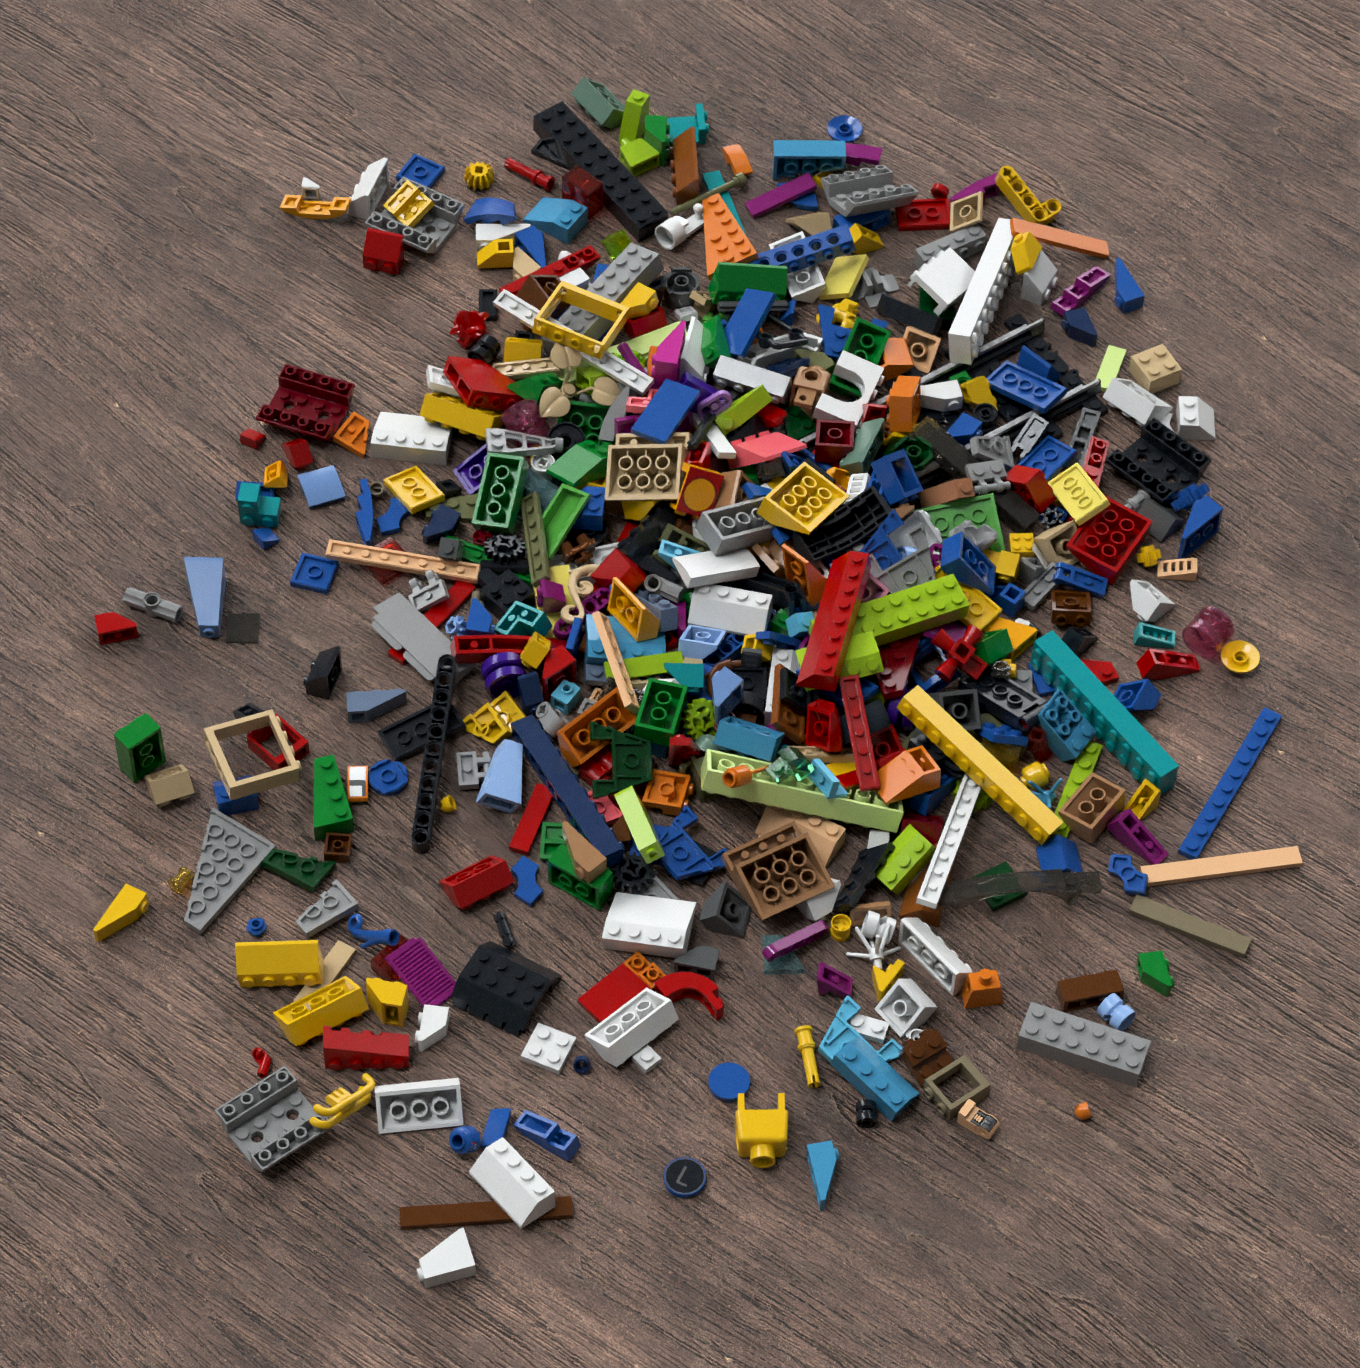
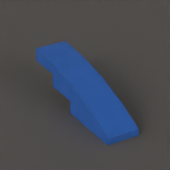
(365, 516)

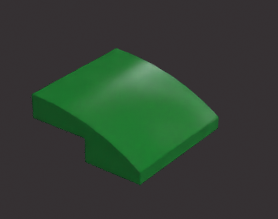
(551, 839)

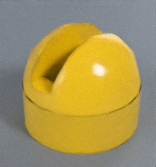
(448, 804)

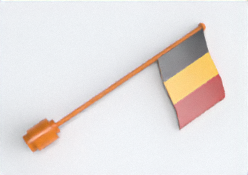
(742, 775)

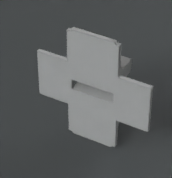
(871, 279)

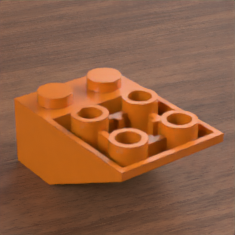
(908, 775)

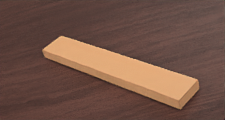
(616, 662)

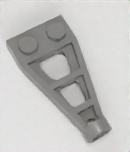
(497, 438)

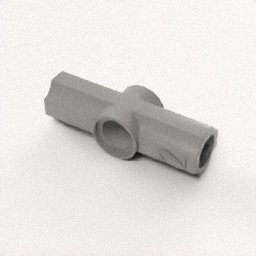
(152, 604)

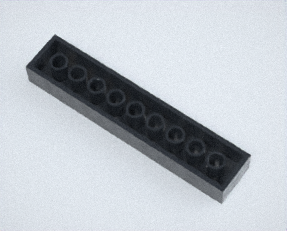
(621, 190)

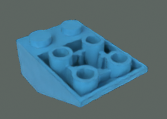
(1065, 727)

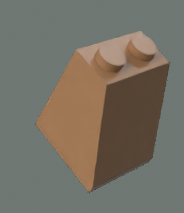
(731, 488)

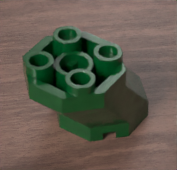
(918, 451)

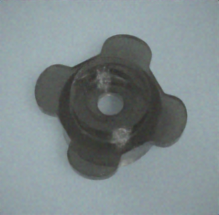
(1000, 669)

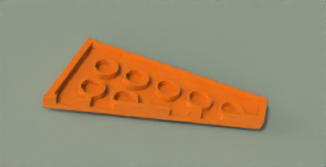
(723, 236)

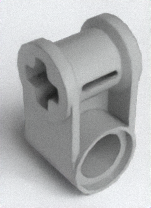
(551, 718)

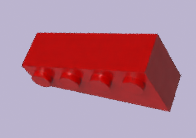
(364, 1049)

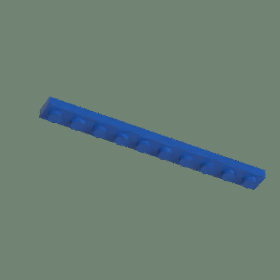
(1229, 784)

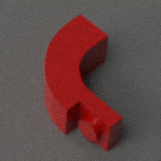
(692, 986)

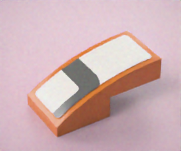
(357, 783)

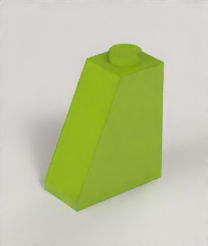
(634, 115)

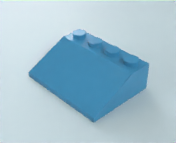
(627, 644)

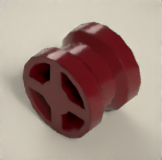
(481, 536)

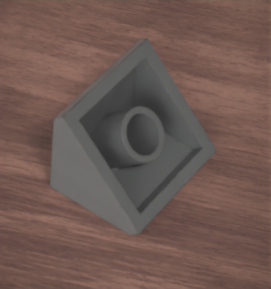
(1164, 519)

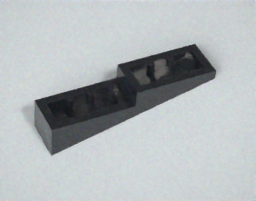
(909, 314)

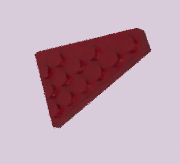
(897, 663)

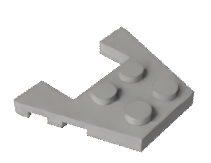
(909, 571)

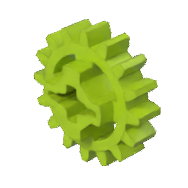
(700, 721)

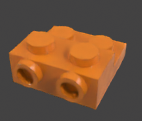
(668, 791)

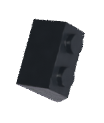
(324, 673)

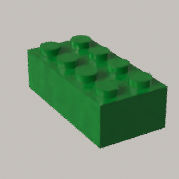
(500, 493)

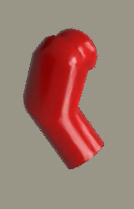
(263, 1060)

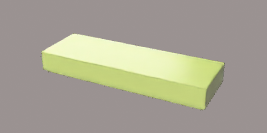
(1110, 365)

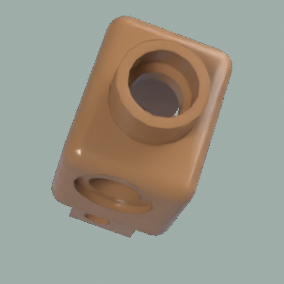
(808, 387)

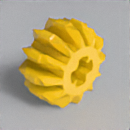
(479, 175)

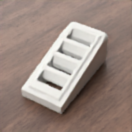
(857, 485)

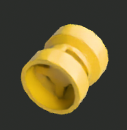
(840, 928)

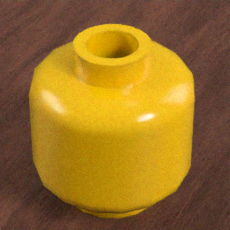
(1036, 773)

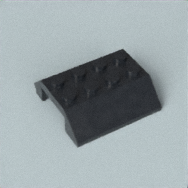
(503, 987)

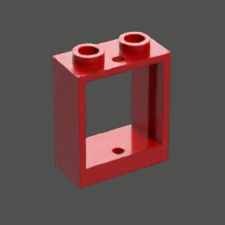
(300, 745)

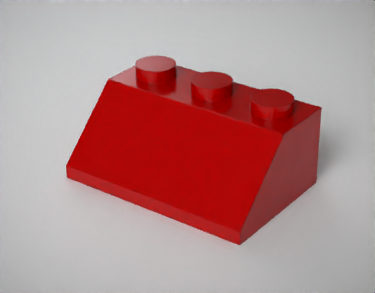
(477, 882)

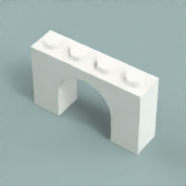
(861, 373)

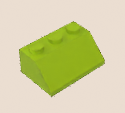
(906, 860)

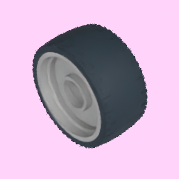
(876, 717)

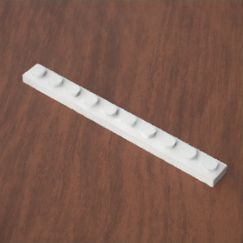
(608, 364)
(949, 843)

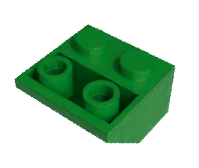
(655, 135)

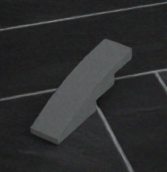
(1084, 430)

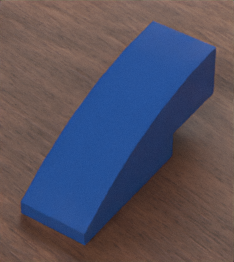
(548, 1135)

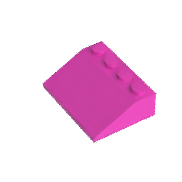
(668, 356)

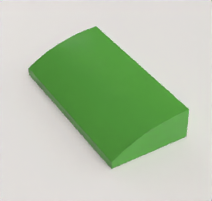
(561, 516)

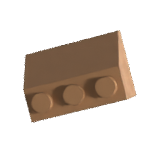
(1092, 807)

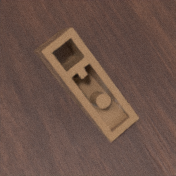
(586, 859)

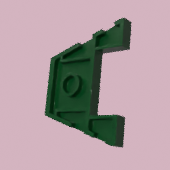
(629, 760)

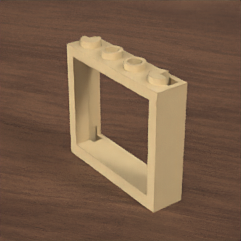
(260, 782)

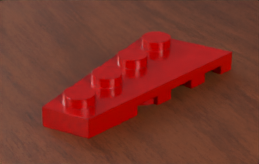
(682, 749)

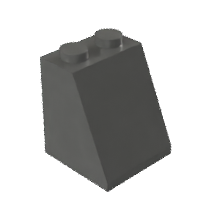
(961, 706)

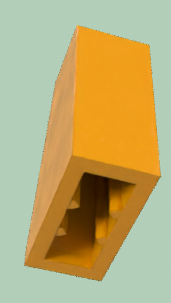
(1020, 635)

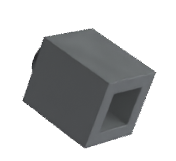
(451, 549)

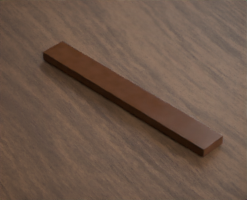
(472, 1214)

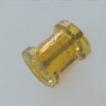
(178, 885)

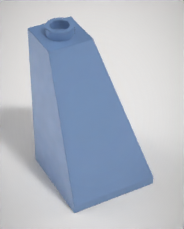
(207, 591)

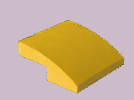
(408, 204)

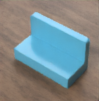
(826, 781)

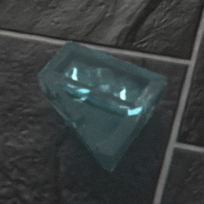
(783, 965)

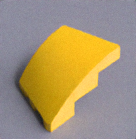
(494, 719)

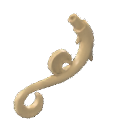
(576, 592)

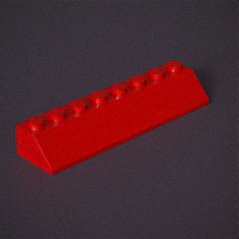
(835, 621)

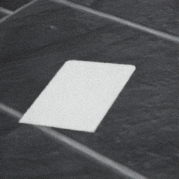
(1039, 555)

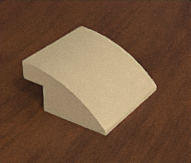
(645, 469)

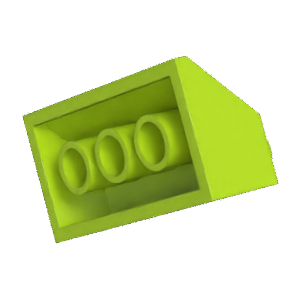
(861, 657)

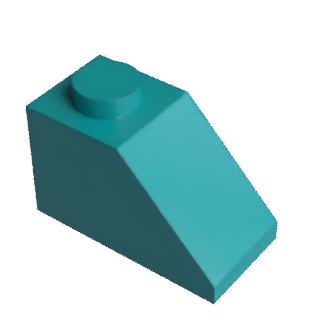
(687, 674)

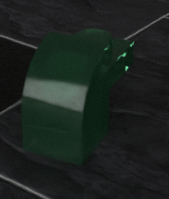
(792, 763)

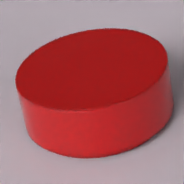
(939, 191)

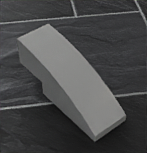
(616, 410)

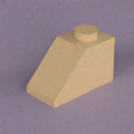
(523, 264)

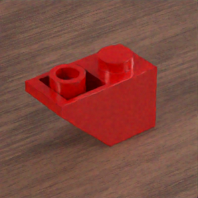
(772, 415)

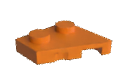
(353, 434)

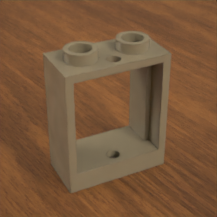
(970, 1074)

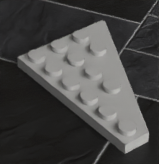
(226, 864)

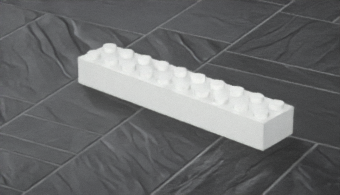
(982, 296)

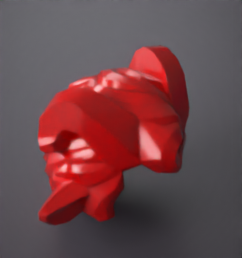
(469, 327)

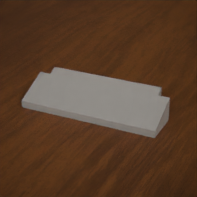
(410, 630)

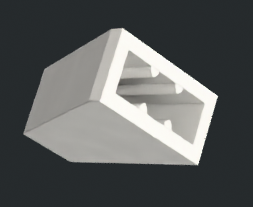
(447, 1261)

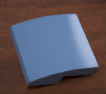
(321, 486)

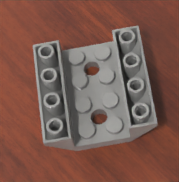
(866, 191)
(440, 218)
(264, 1113)

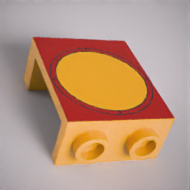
(698, 491)

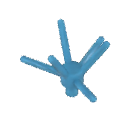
(1047, 796)

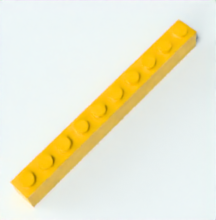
(979, 765)

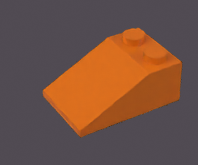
(804, 573)

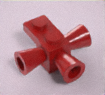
(960, 654)

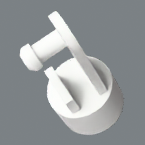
(677, 229)

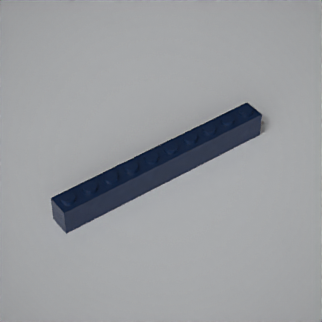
(566, 788)

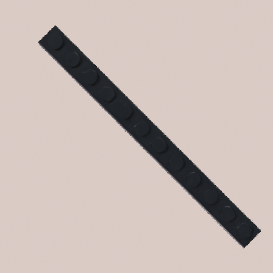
(645, 537)

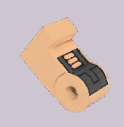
(977, 1120)

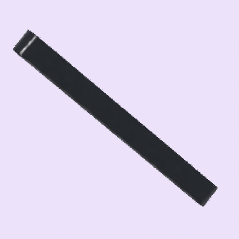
(433, 761)

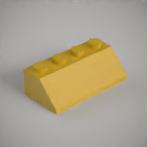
(279, 963)
(329, 1007)

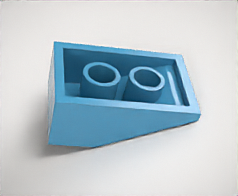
(558, 218)

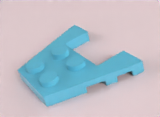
(842, 1032)

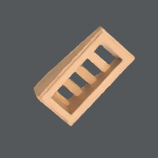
(1185, 563)

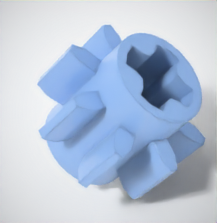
(456, 626)

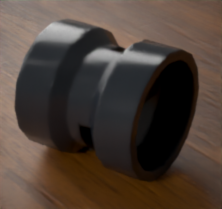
(866, 1113)

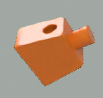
(982, 989)

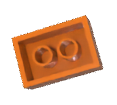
(904, 404)

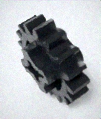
(504, 548)
(633, 873)

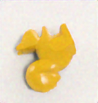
(844, 313)

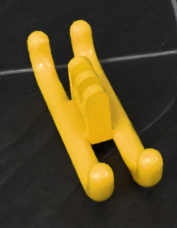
(343, 1104)

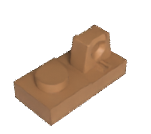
(859, 911)

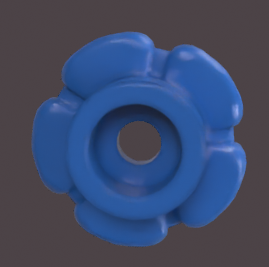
(256, 931)

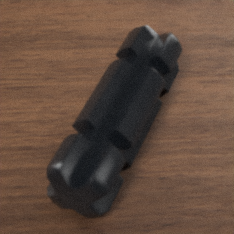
(504, 930)

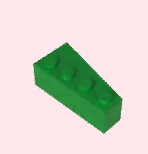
(330, 800)

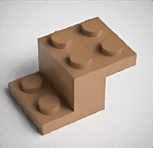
(773, 557)

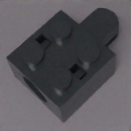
(502, 591)
(943, 761)

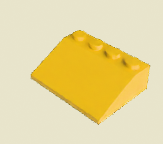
(455, 413)
(802, 500)

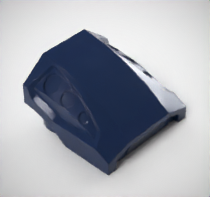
(788, 367)

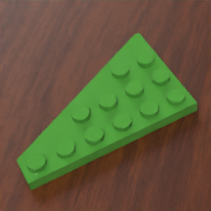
(977, 509)

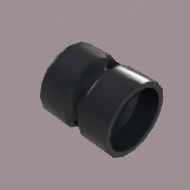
(485, 349)
(987, 415)

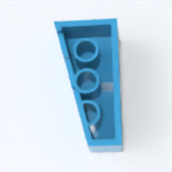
(806, 156)

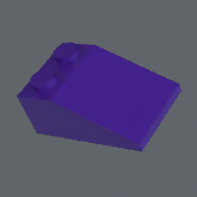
(471, 470)

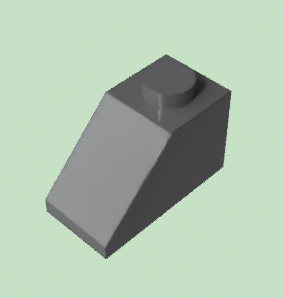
(699, 960)

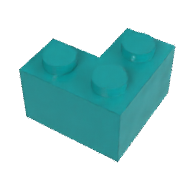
(256, 508)
(523, 621)

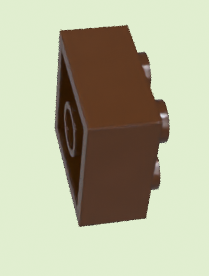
(338, 847)

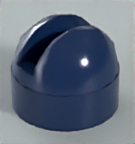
(577, 1064)

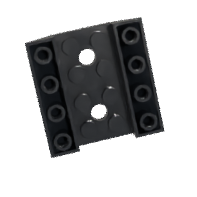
(1166, 458)

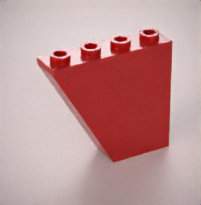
(480, 383)

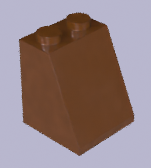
(538, 290)

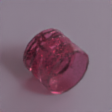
(525, 418)
(1208, 632)

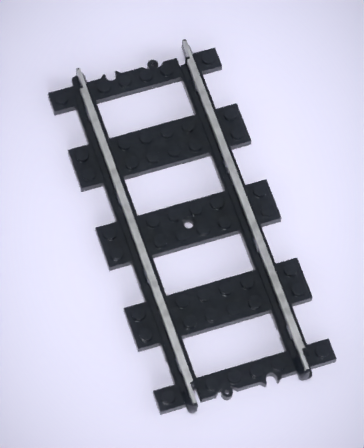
(1009, 410)

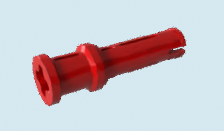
(535, 176)

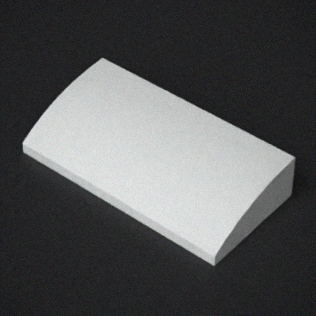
(708, 569)

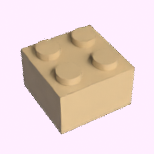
(1155, 369)

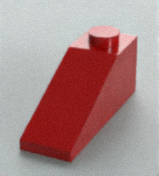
(1164, 664)

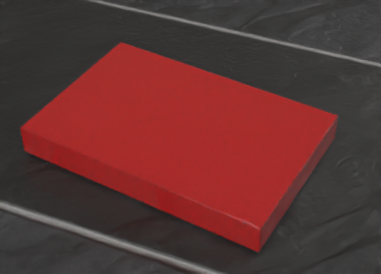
(924, 215)
(611, 993)

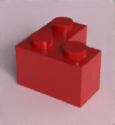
(1032, 486)

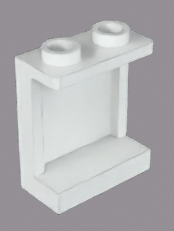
(901, 538)

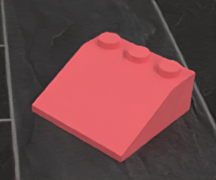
(762, 448)

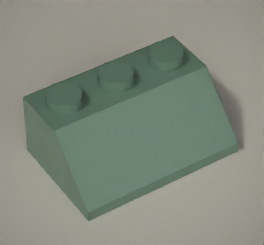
(599, 103)
(865, 447)

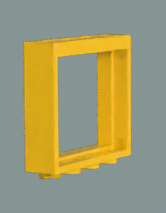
(586, 301)

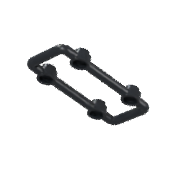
(766, 340)

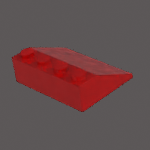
(1109, 540)

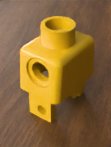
(761, 1132)

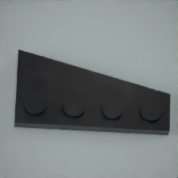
(861, 875)

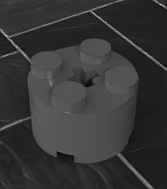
(678, 287)

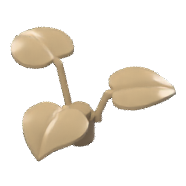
(556, 402)

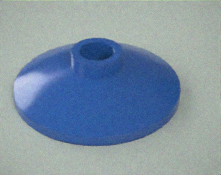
(844, 128)

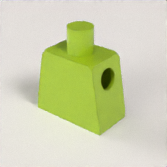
(638, 156)

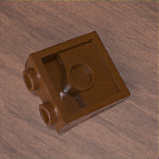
(1070, 608)
(925, 1055)

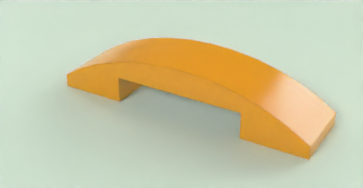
(315, 209)

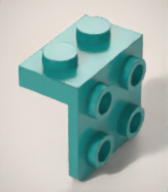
(681, 124)

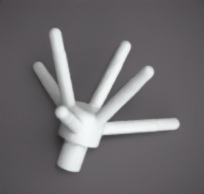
(875, 952)

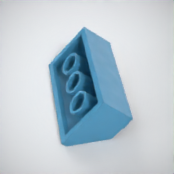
(874, 1078)

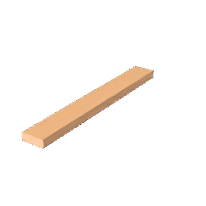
(402, 561)
(1222, 866)

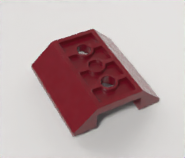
(311, 397)

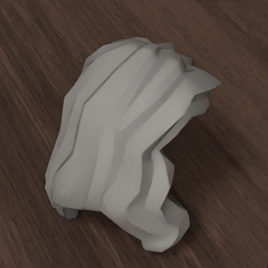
(981, 537)

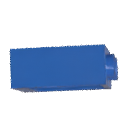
(893, 484)
(935, 683)

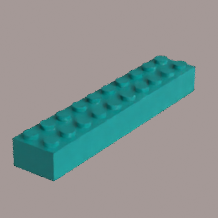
(1110, 719)

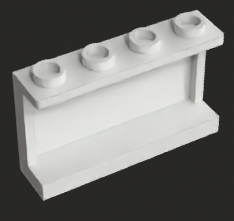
(944, 278)

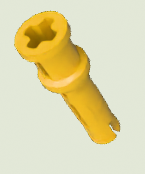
(807, 1048)

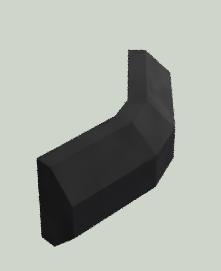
(843, 527)

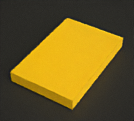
(414, 489)

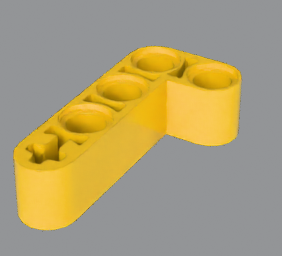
(1008, 180)

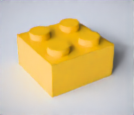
(1021, 544)

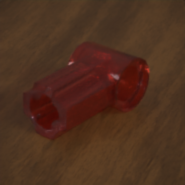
(1039, 744)

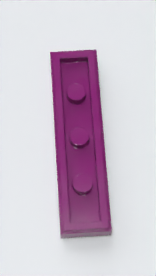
(780, 195)

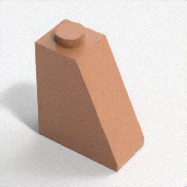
(947, 492)

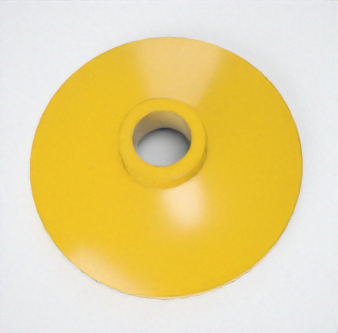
(1243, 651)

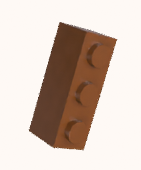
(1088, 990)

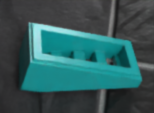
(1142, 637)

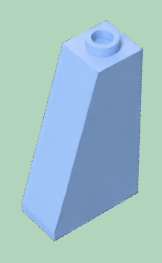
(503, 778)

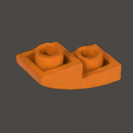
(737, 159)
(643, 969)

